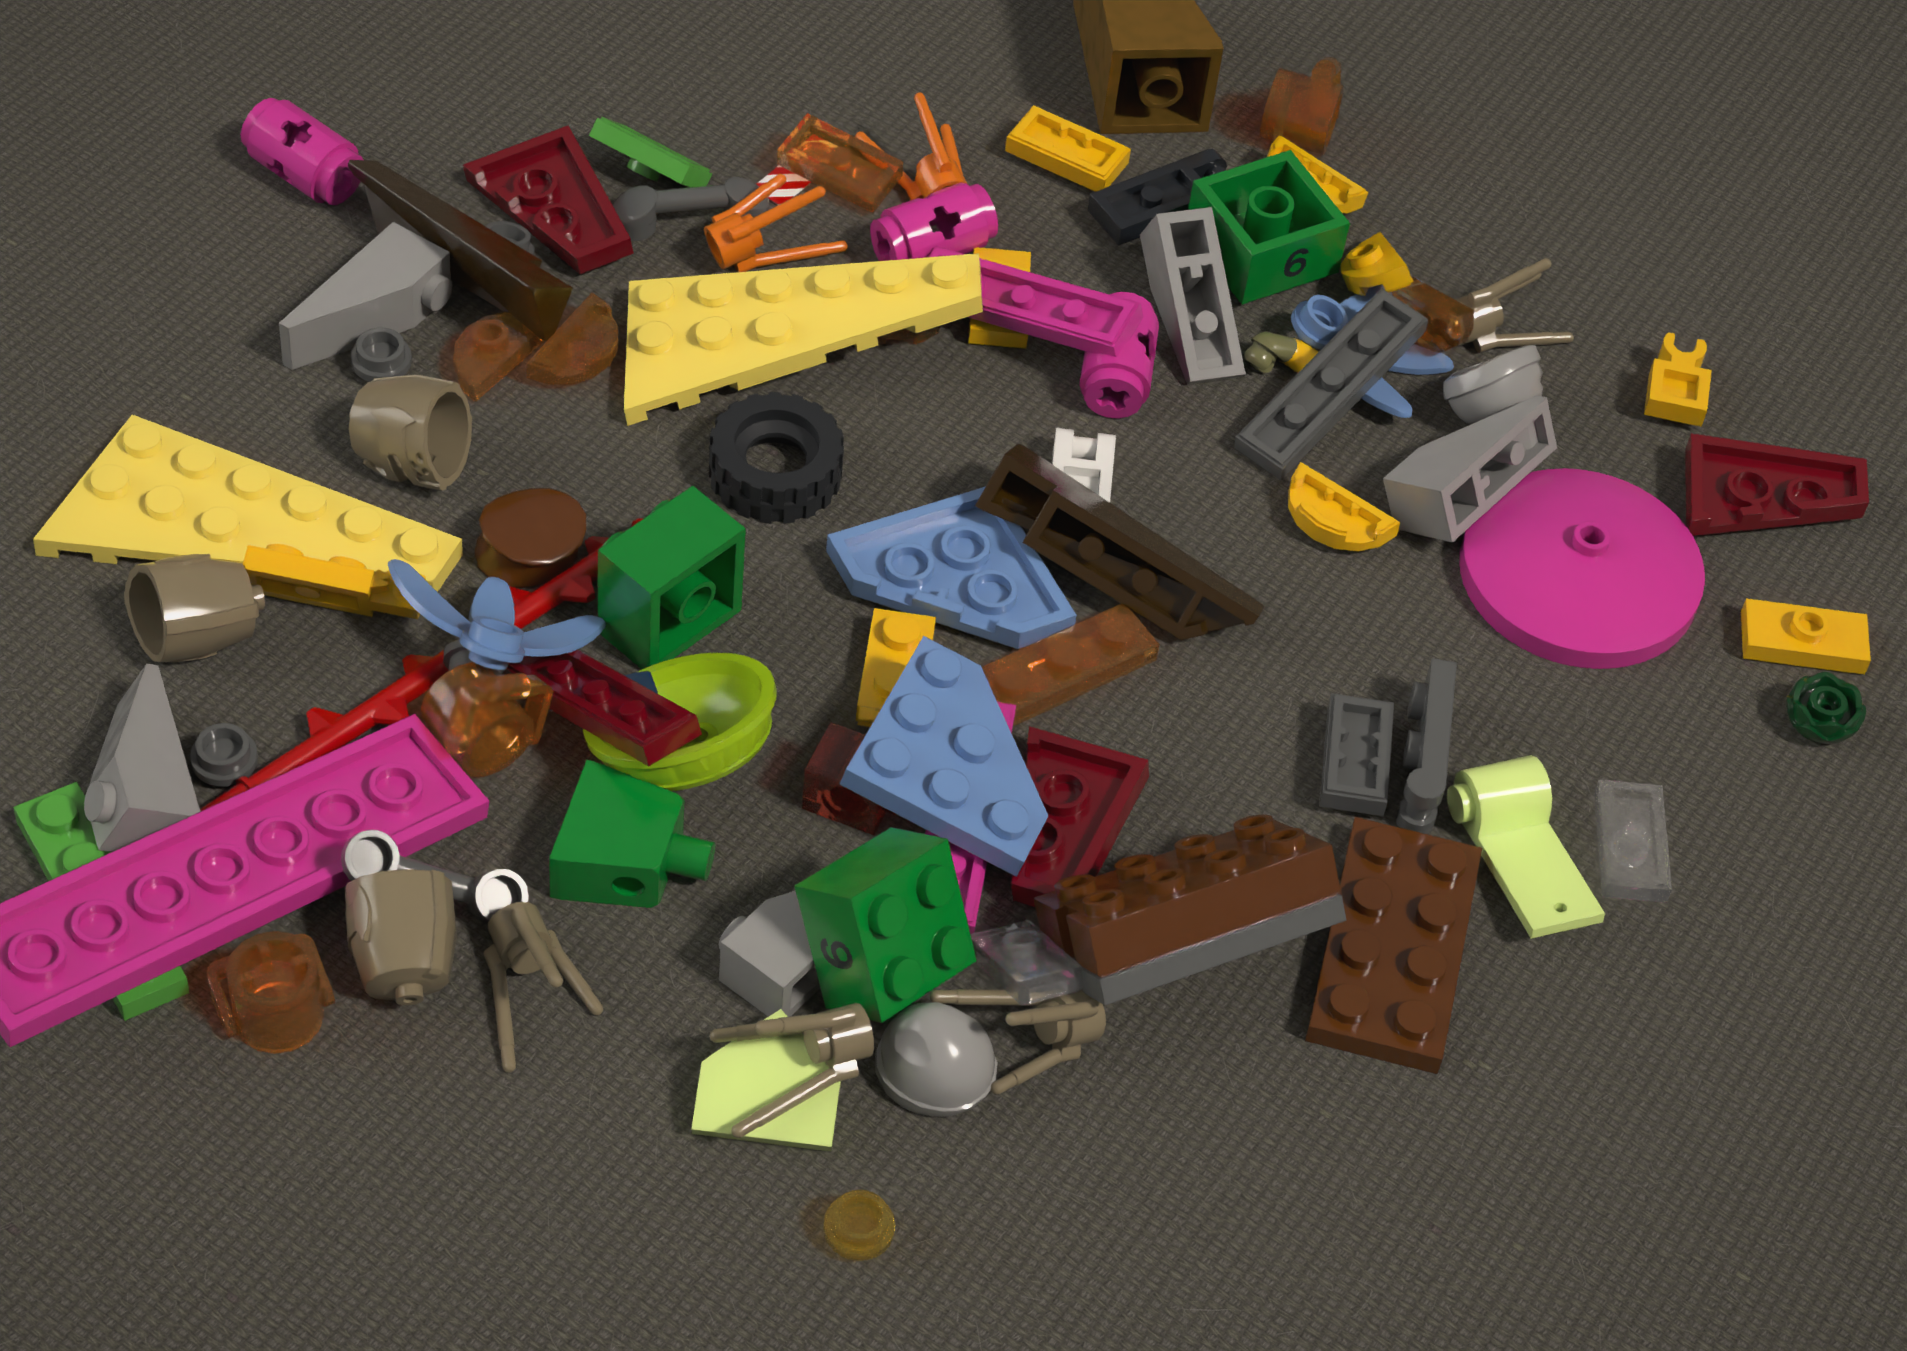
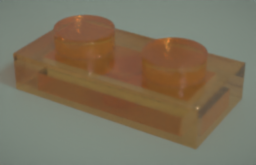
(840, 163)

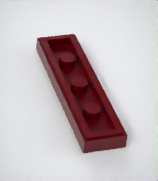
(612, 705)

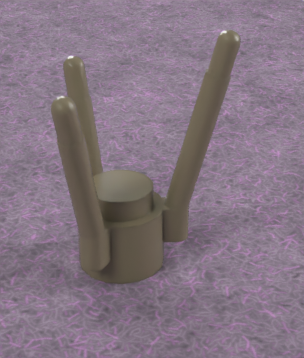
(1489, 312)
(526, 947)
(1058, 1021)
(830, 1036)

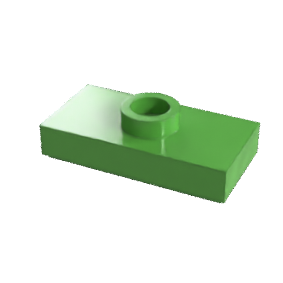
(649, 156)

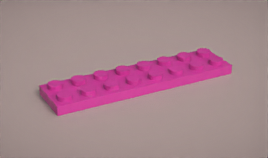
(221, 874)

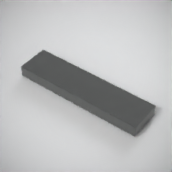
(1330, 384)

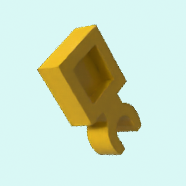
(1678, 384)

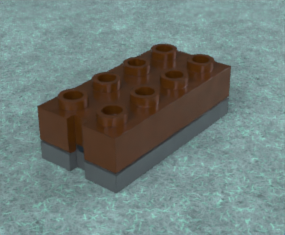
(1193, 906)

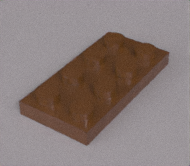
(1399, 953)

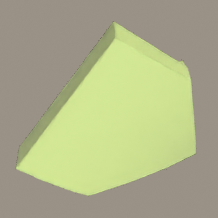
(752, 1075)

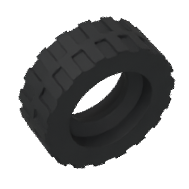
(769, 494)

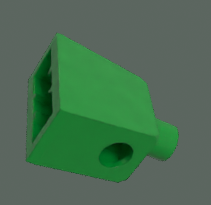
(623, 842)

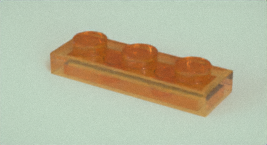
(1071, 662)

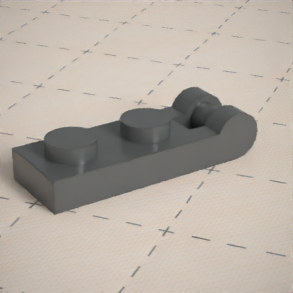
(1428, 747)

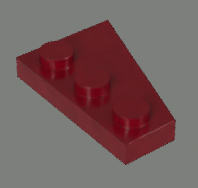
(555, 197)
(1768, 486)
(1087, 804)

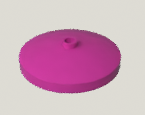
(1583, 569)

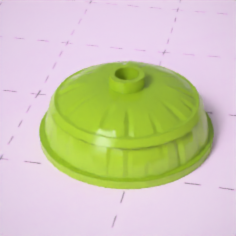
(733, 708)

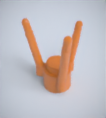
(937, 169)
(735, 238)

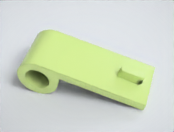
(1508, 816)

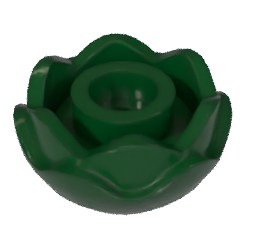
(1825, 708)

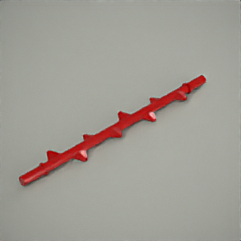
(334, 730)

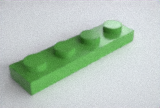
(65, 841)

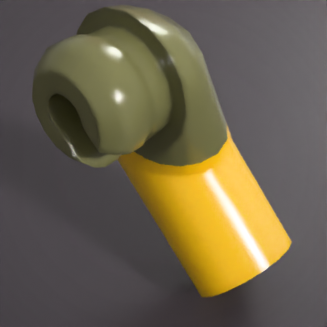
(1269, 347)

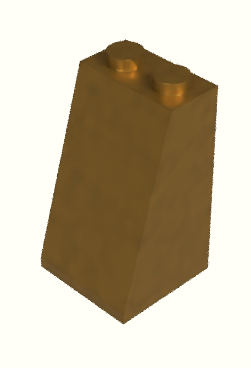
(1149, 64)

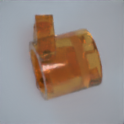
(1304, 106)
(481, 717)
(273, 991)

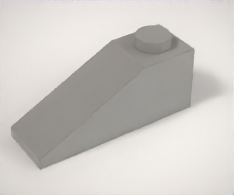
(384, 285)
(1193, 294)
(1467, 472)
(141, 769)
(769, 957)

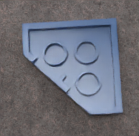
(955, 567)
(950, 760)

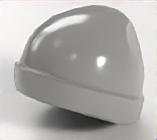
(1494, 384)
(935, 1060)

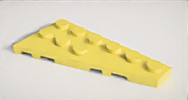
(770, 323)
(179, 496)

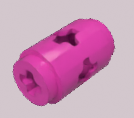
(301, 150)
(960, 212)
(1122, 383)

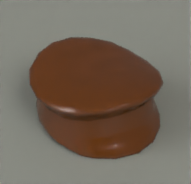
(530, 536)

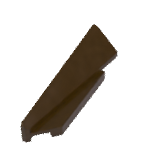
(478, 256)
(1112, 549)

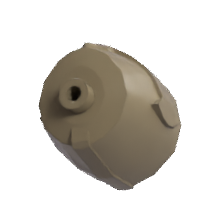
(412, 429)
(191, 606)
(401, 933)

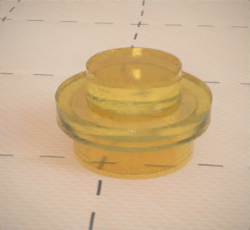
(859, 1225)

